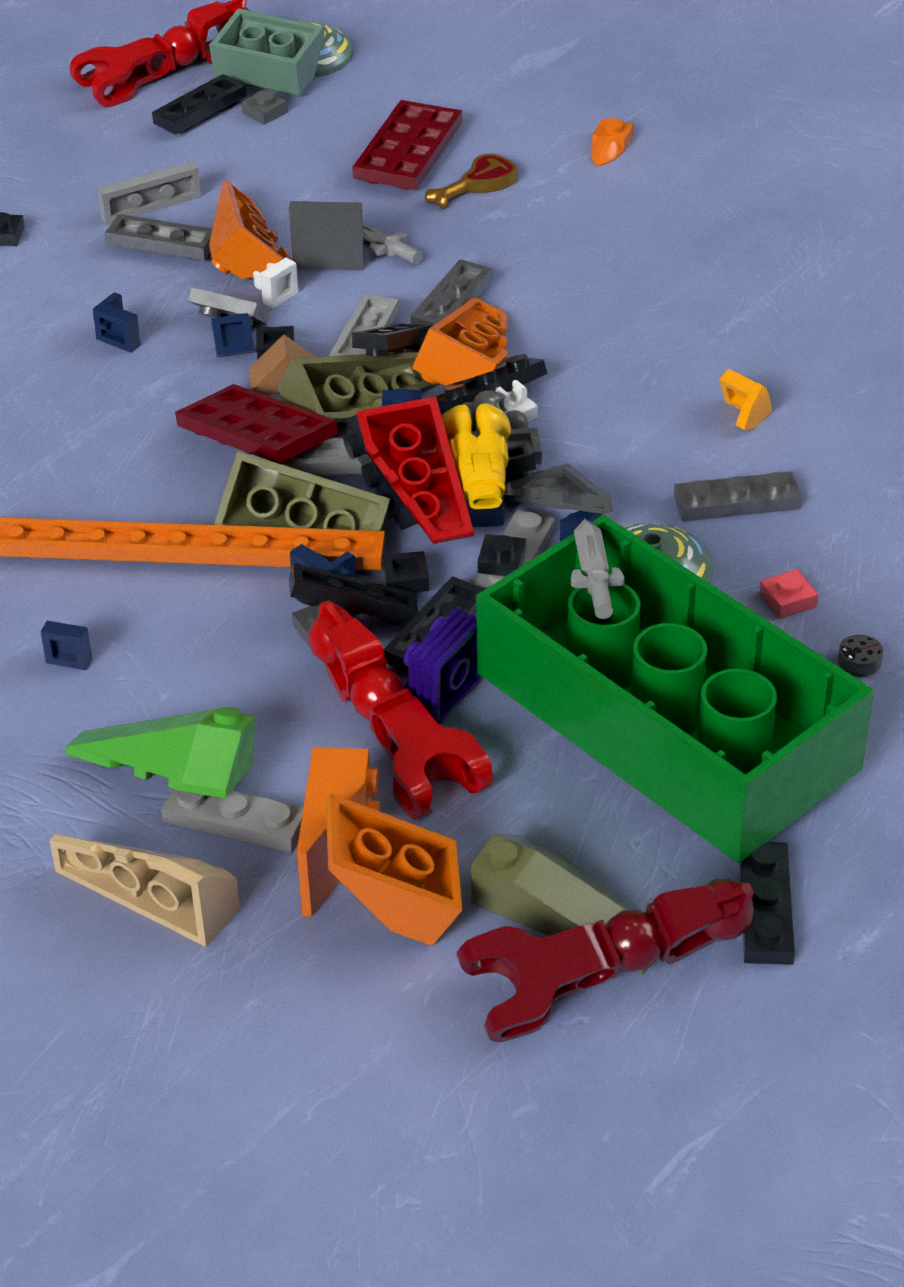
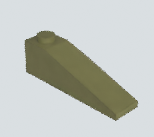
(347, 382)
(281, 496)
(538, 887)

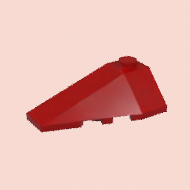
(417, 461)

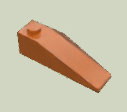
(240, 237)
(463, 344)

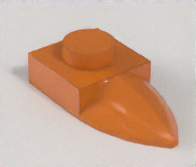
(610, 140)

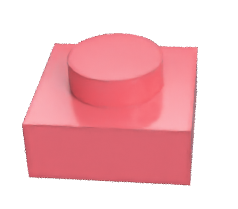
(788, 593)

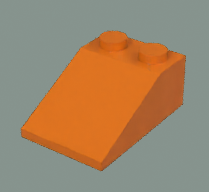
(338, 772)
(394, 869)

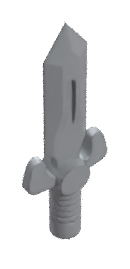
(391, 244)
(595, 566)

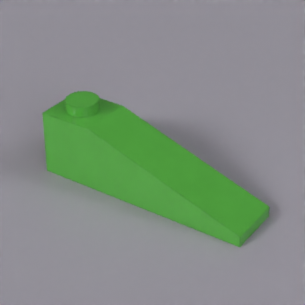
(194, 750)

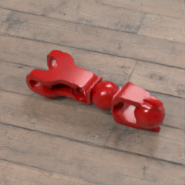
(151, 58)
(405, 729)

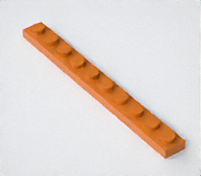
(183, 542)

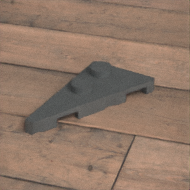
(559, 488)

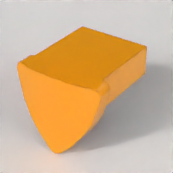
(746, 396)

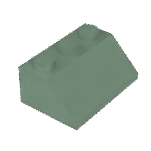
(267, 51)

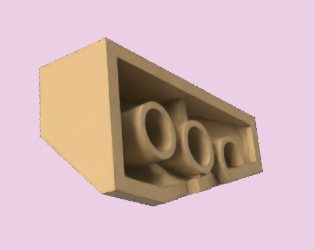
(158, 885)

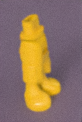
(479, 459)

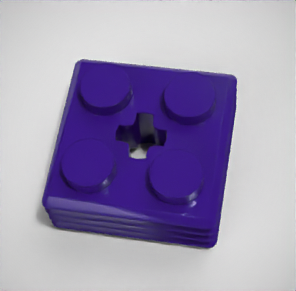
(444, 663)

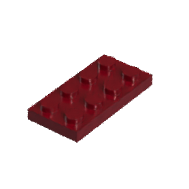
(407, 145)
(256, 423)

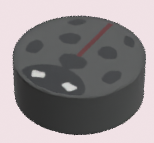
(860, 654)

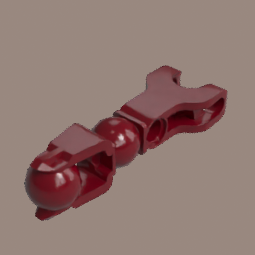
(594, 952)

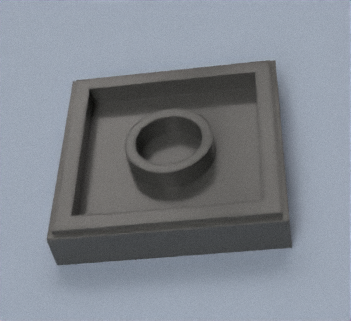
(327, 235)

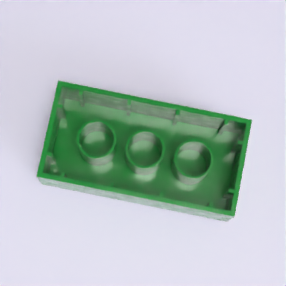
(676, 689)

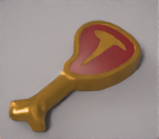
(487, 174)

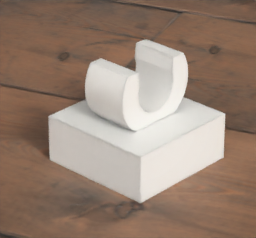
(277, 282)
(518, 400)

